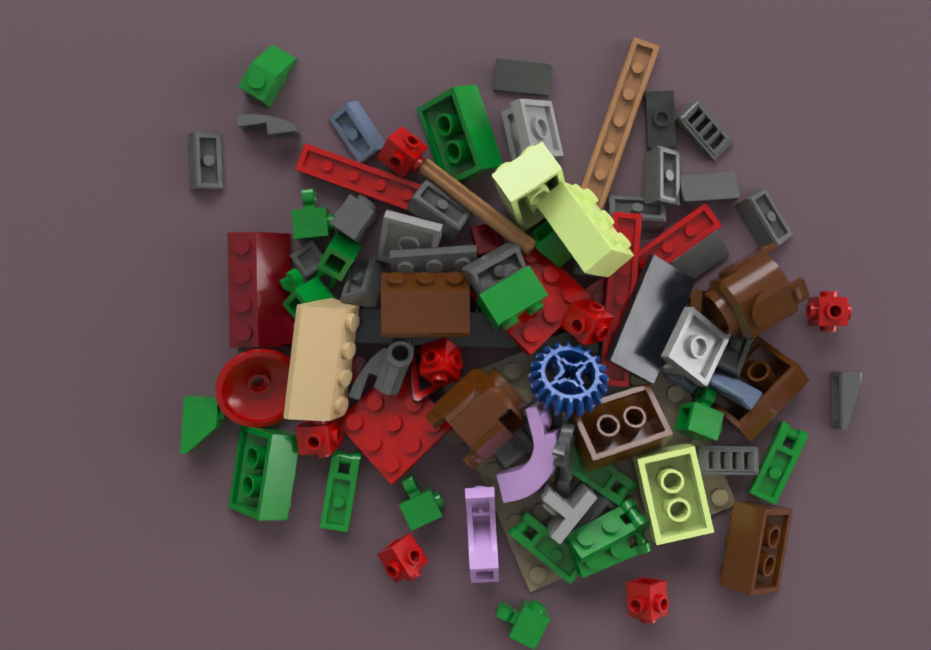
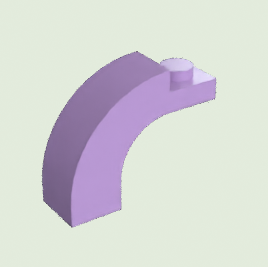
(526, 479)
(482, 534)

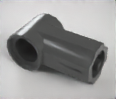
(394, 367)

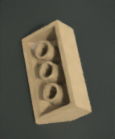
(321, 360)

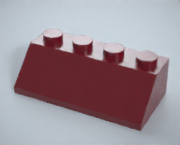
(255, 294)

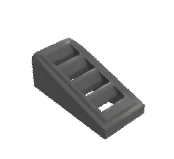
(712, 123)
(843, 397)
(745, 460)

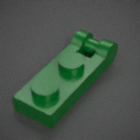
(778, 463)
(602, 479)
(340, 491)
(606, 531)
(545, 548)
(613, 555)

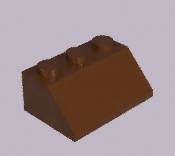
(425, 305)
(774, 376)
(620, 428)
(755, 547)

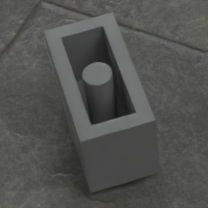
(355, 217)

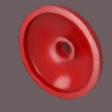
(251, 401)

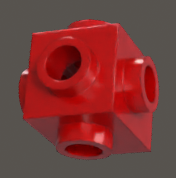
(403, 152)
(828, 311)
(587, 321)
(440, 362)
(318, 437)
(403, 559)
(647, 599)

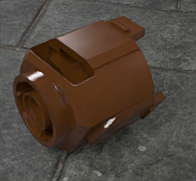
(753, 295)
(481, 412)

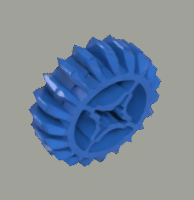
(567, 389)

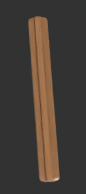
(477, 206)

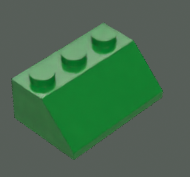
(460, 133)
(264, 473)

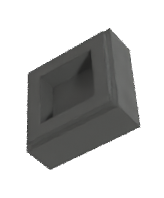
(307, 258)

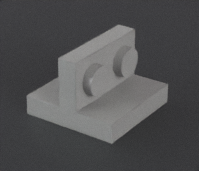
(529, 124)
(406, 232)
(694, 348)
(565, 511)

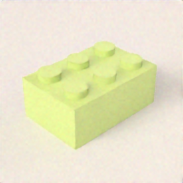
(526, 182)
(585, 229)
(673, 493)

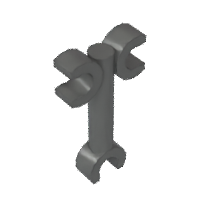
(563, 457)

